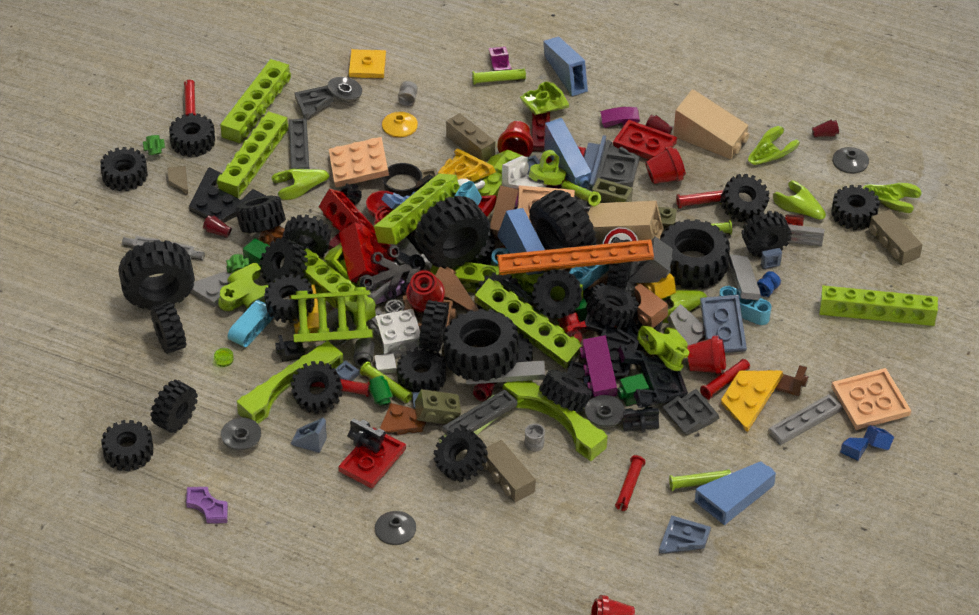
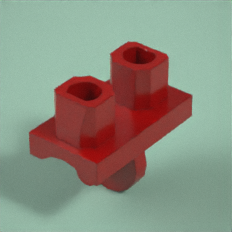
(571, 326)

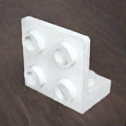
(515, 174)
(398, 332)

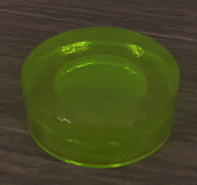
(223, 357)

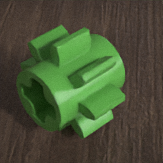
(153, 145)
(236, 263)

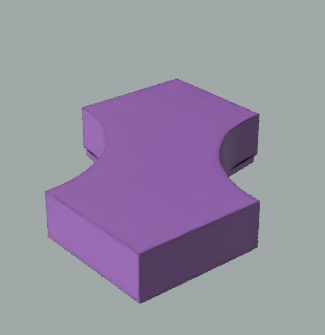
(213, 509)

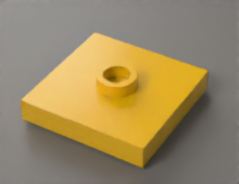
(367, 63)

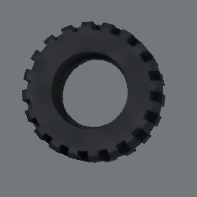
(561, 222)
(452, 232)
(698, 237)
(154, 259)
(481, 362)

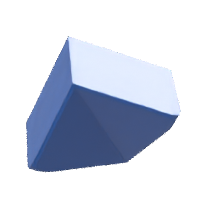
(879, 437)
(854, 447)

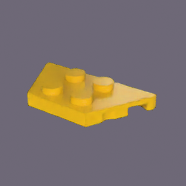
(466, 167)
(749, 394)

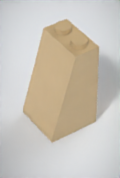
(709, 126)
(637, 216)

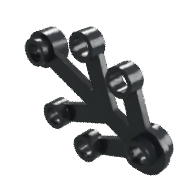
(394, 272)

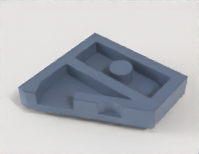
(684, 536)

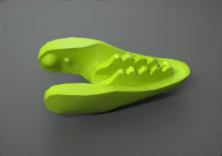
(767, 151)
(303, 181)
(891, 194)
(801, 203)
(687, 298)

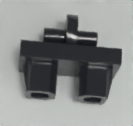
(641, 419)
(365, 435)

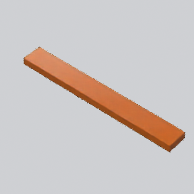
(575, 257)

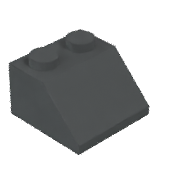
(652, 270)

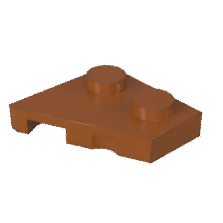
(401, 420)

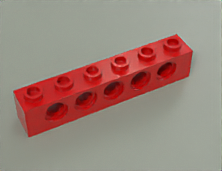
(344, 213)

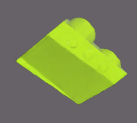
(544, 99)

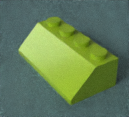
(493, 181)

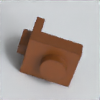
(271, 235)

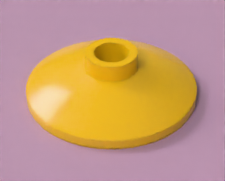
(399, 124)

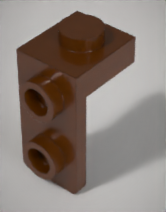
(793, 385)

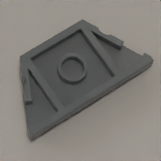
(618, 165)

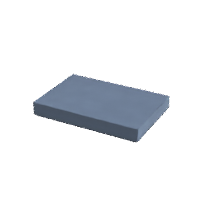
(724, 319)

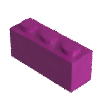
(598, 366)

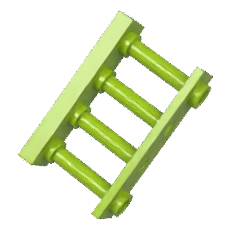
(323, 332)

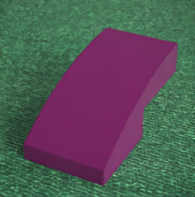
(499, 58)
(619, 115)

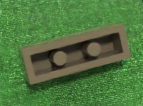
(470, 137)
(895, 237)
(509, 471)

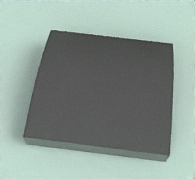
(691, 412)

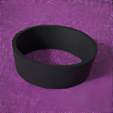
(402, 168)

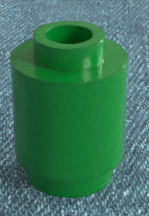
(380, 391)

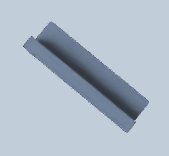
(593, 159)

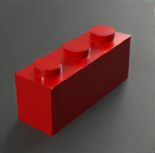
(357, 252)

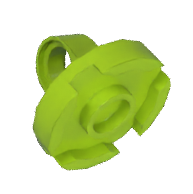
(548, 172)

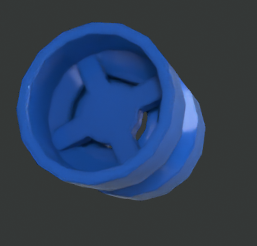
(768, 283)

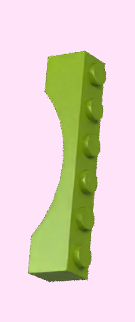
(259, 401)
(587, 438)

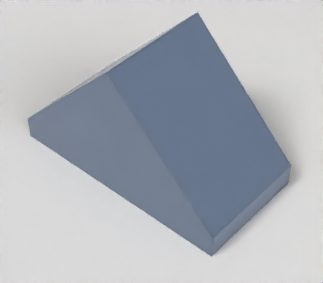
(311, 436)

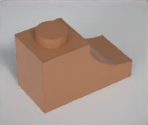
(651, 308)

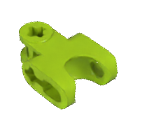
(242, 289)
(668, 346)

